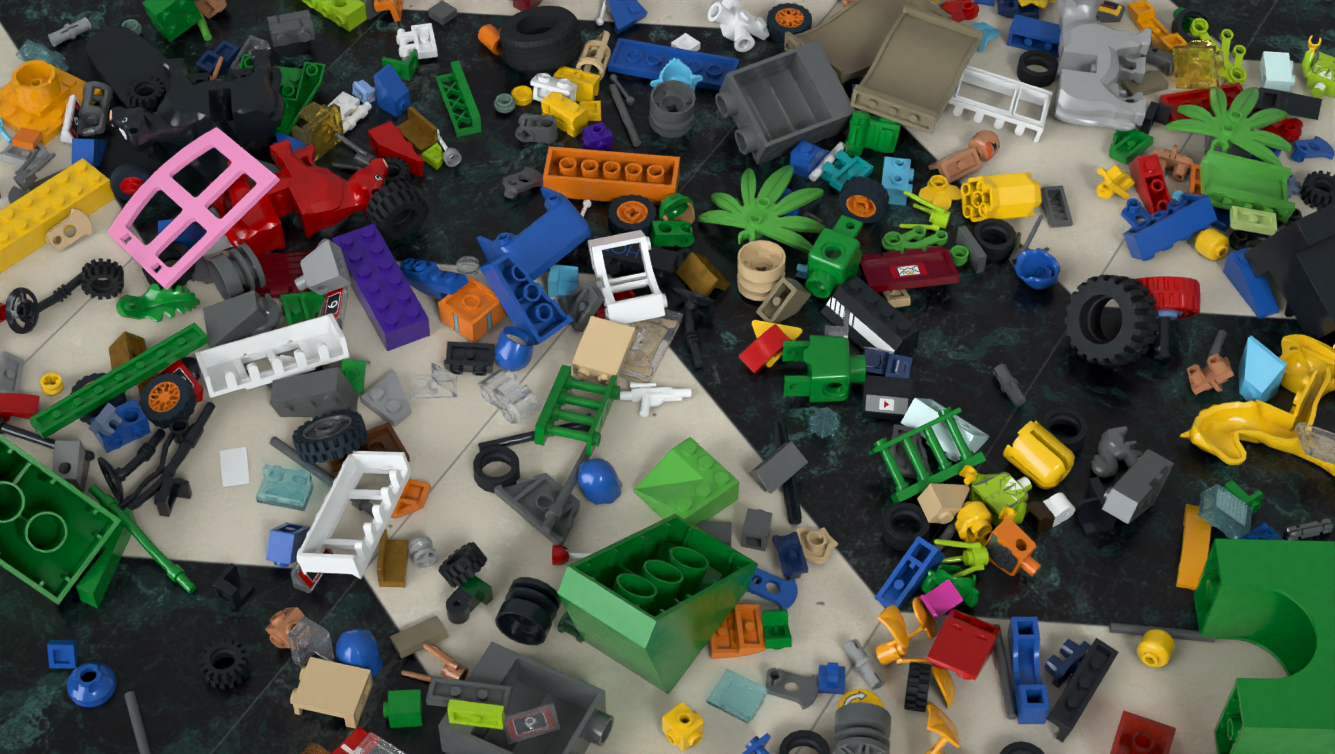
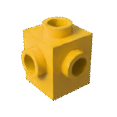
(683, 726)

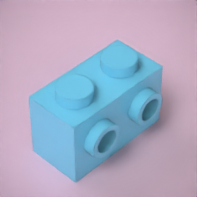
(896, 179)

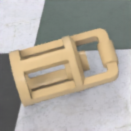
(595, 53)

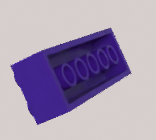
(382, 288)

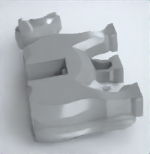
(1091, 67)

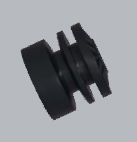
(528, 611)

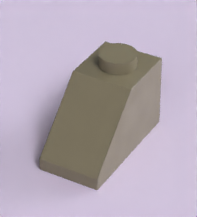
(783, 301)

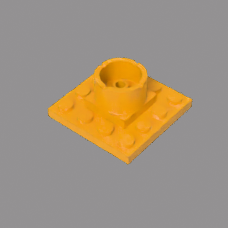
(39, 98)

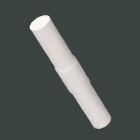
(830, 158)

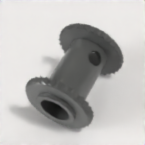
(1160, 58)

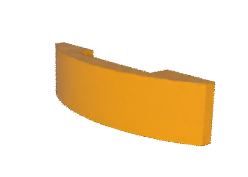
(1144, 17)
(1194, 548)

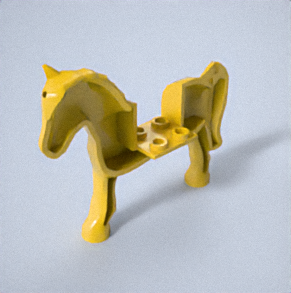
(1308, 374)

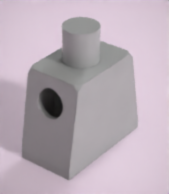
(324, 270)

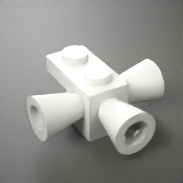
(738, 24)

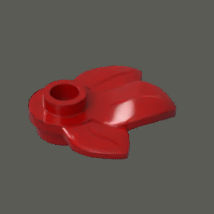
(961, 9)
(1287, 129)

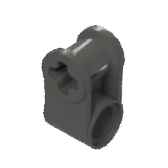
(538, 127)

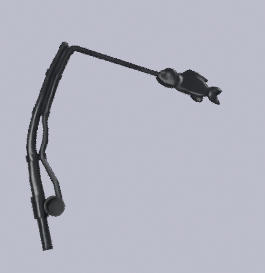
(182, 434)

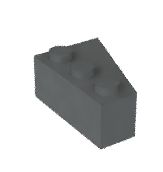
(313, 394)
(1137, 487)

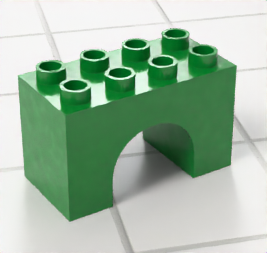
(1284, 603)

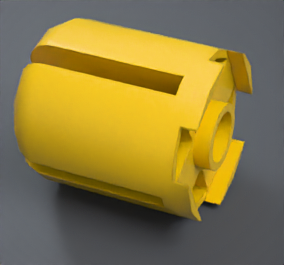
(1040, 456)

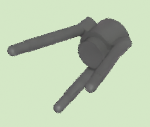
(361, 159)
(26, 178)
(1016, 251)

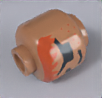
(986, 144)

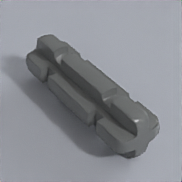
(1308, 529)

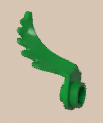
(156, 303)

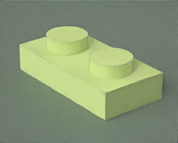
(1253, 220)

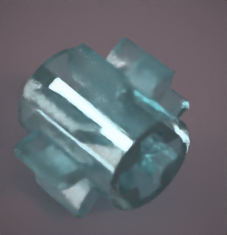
(824, 422)

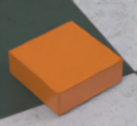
(27, 138)

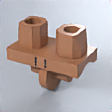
(1175, 162)
(1211, 376)

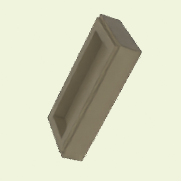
(1151, 83)
(415, 637)

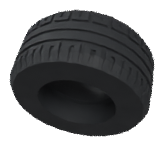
(540, 39)

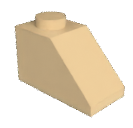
(942, 501)

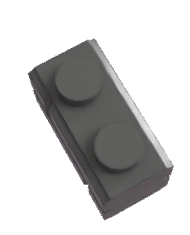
(291, 28)

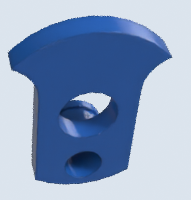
(1302, 149)
(1134, 211)
(787, 589)

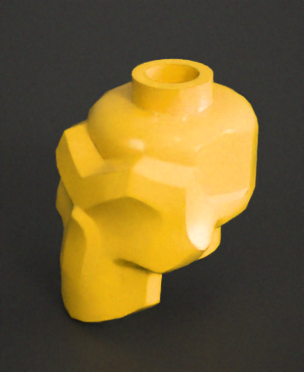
(973, 522)

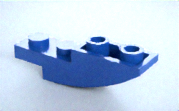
(430, 280)

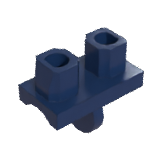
(790, 555)
(1061, 669)

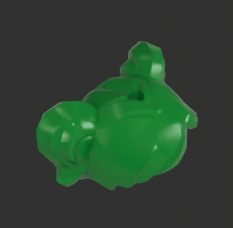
(964, 585)

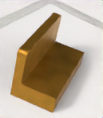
(418, 131)
(701, 275)
(125, 349)
(392, 562)

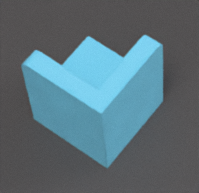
(562, 280)

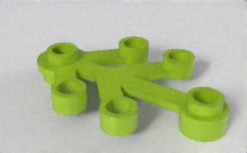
(1230, 70)

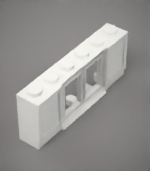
(318, 342)

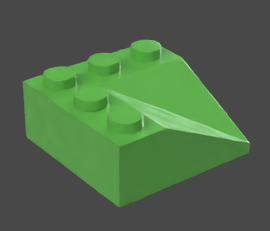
(688, 484)

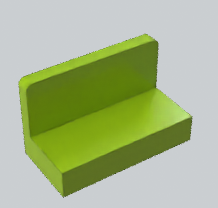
(476, 714)

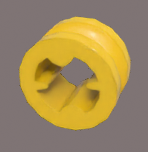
(47, 388)

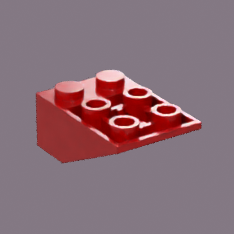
(963, 645)

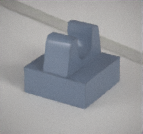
(107, 416)

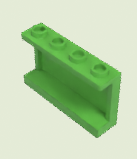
(1245, 184)

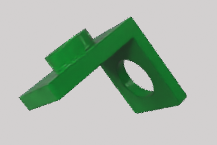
(403, 69)
(355, 372)

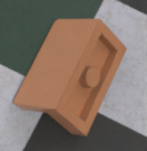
(957, 164)

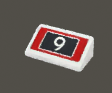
(71, 120)

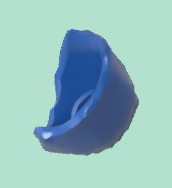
(1037, 268)
(599, 481)
(359, 649)

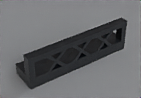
(1081, 687)

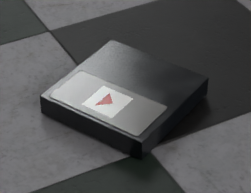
(886, 397)

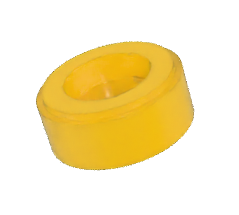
(522, 95)

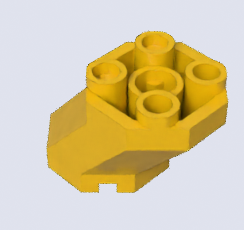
(1000, 196)

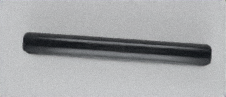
(789, 487)

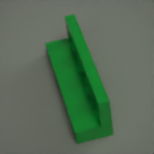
(464, 102)

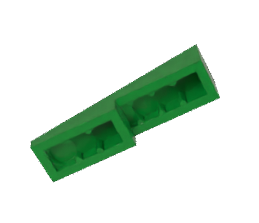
(96, 580)

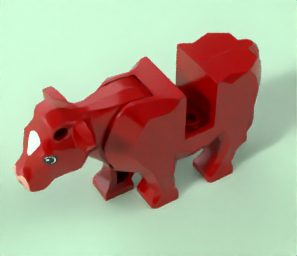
(309, 191)

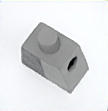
(71, 463)

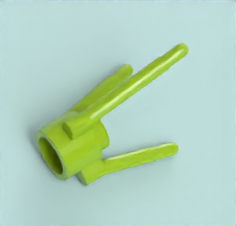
(938, 217)
(975, 556)

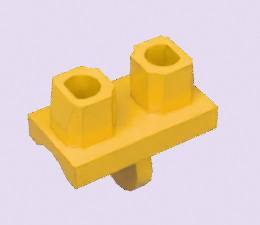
(1115, 182)

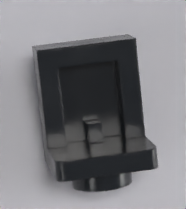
(1155, 113)
(169, 491)

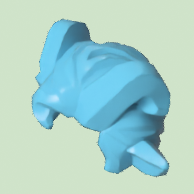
(677, 71)

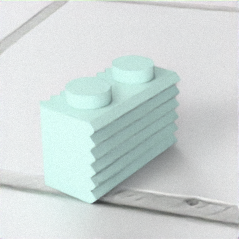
(1276, 71)

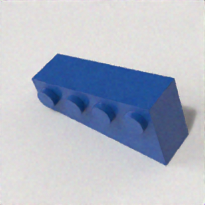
(1170, 226)
(524, 298)

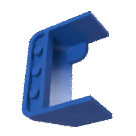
(545, 239)

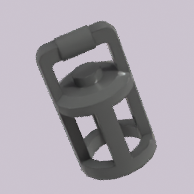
(94, 114)

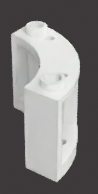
(635, 308)

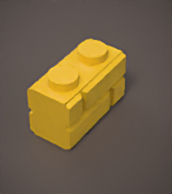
(568, 114)

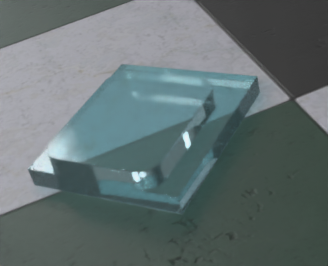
(737, 696)

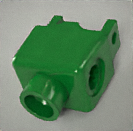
(826, 273)
(829, 368)

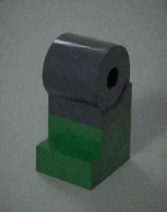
(467, 598)

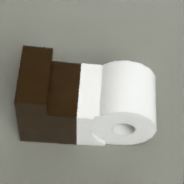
(1048, 512)

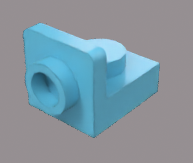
(989, 33)

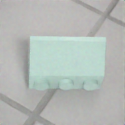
(926, 410)

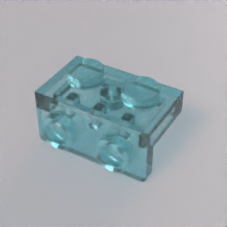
(34, 51)
(285, 487)

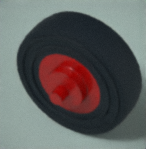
(128, 179)

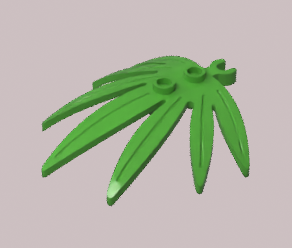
(1233, 125)
(761, 214)

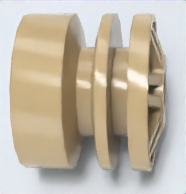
(759, 268)

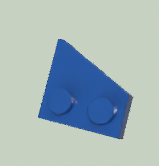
(625, 13)

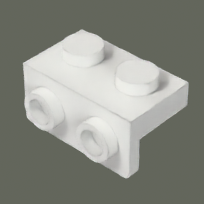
(545, 84)

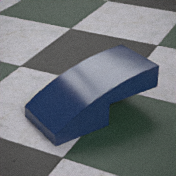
(1009, 8)
(209, 59)
(887, 363)

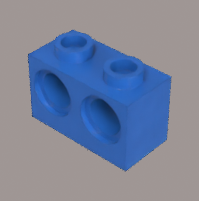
(133, 427)

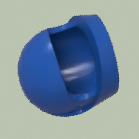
(510, 354)

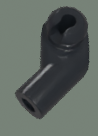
(192, 365)

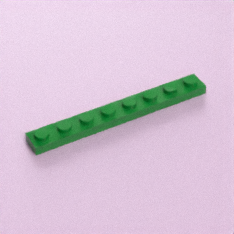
(118, 380)

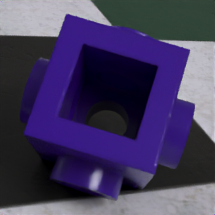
(597, 138)

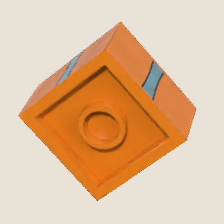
(471, 310)

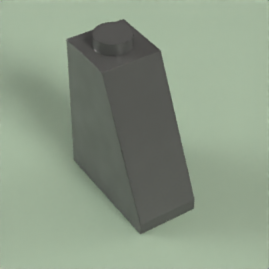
(234, 318)

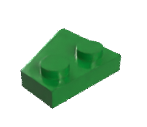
(300, 306)

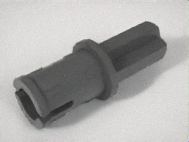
(1009, 385)

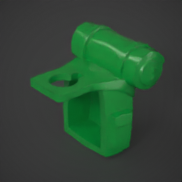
(871, 133)

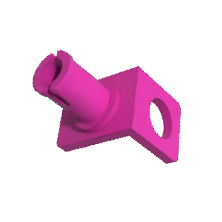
(941, 599)

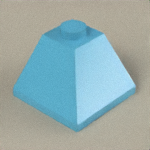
(1259, 372)

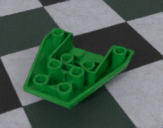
(296, 88)

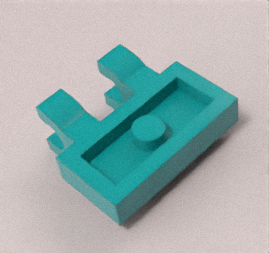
(848, 168)

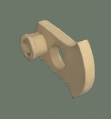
(78, 220)

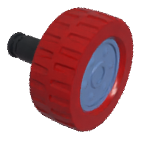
(1174, 300)

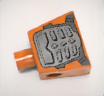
(1011, 549)

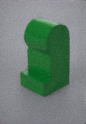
(671, 234)

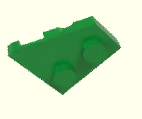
(1129, 145)

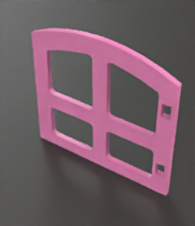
(193, 207)

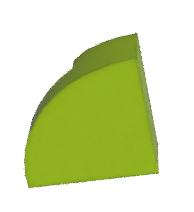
(433, 156)

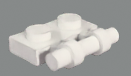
(423, 40)
(348, 106)

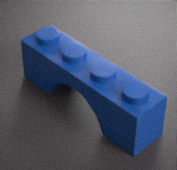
(1029, 691)

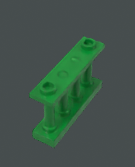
(559, 397)
(924, 478)

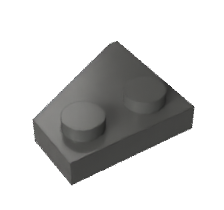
(582, 304)

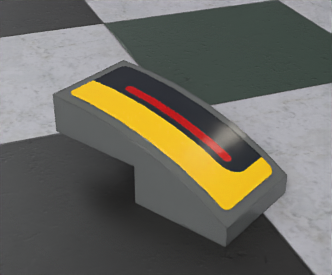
(1110, 12)

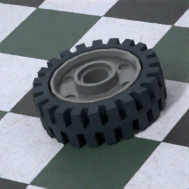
(330, 436)

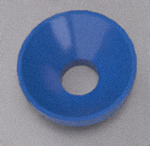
(93, 692)

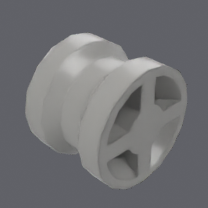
(422, 552)

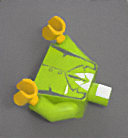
(1319, 71)
(999, 494)

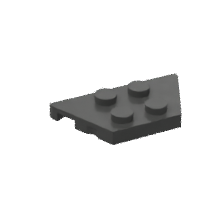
(534, 497)

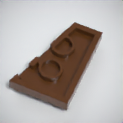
(380, 439)

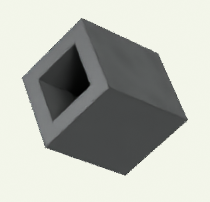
(756, 529)

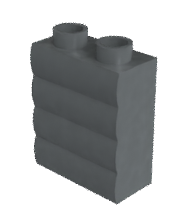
(784, 102)
(534, 684)

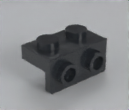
(469, 358)

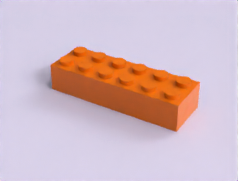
(610, 174)

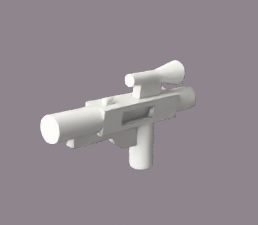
(652, 396)

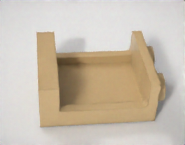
(603, 350)
(332, 690)

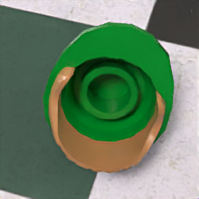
(677, 208)

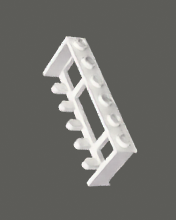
(1006, 86)
(311, 554)

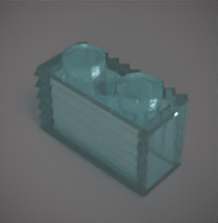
(1225, 512)

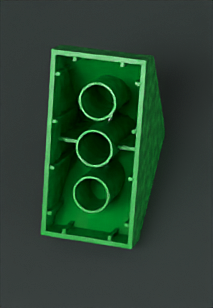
(46, 524)
(656, 597)

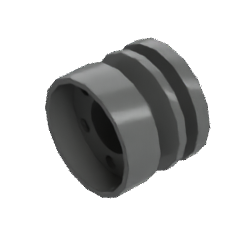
(672, 108)
(239, 271)
(862, 729)

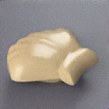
(816, 544)

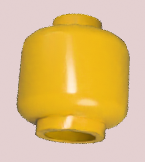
(1212, 244)
(1156, 648)

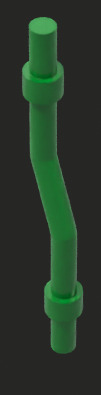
(174, 572)

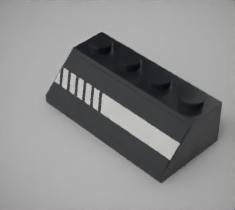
(871, 318)

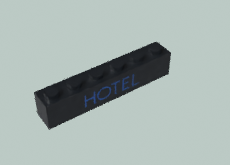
(628, 259)

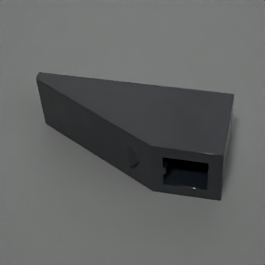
(1292, 103)

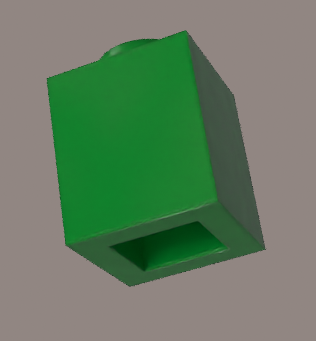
(404, 708)

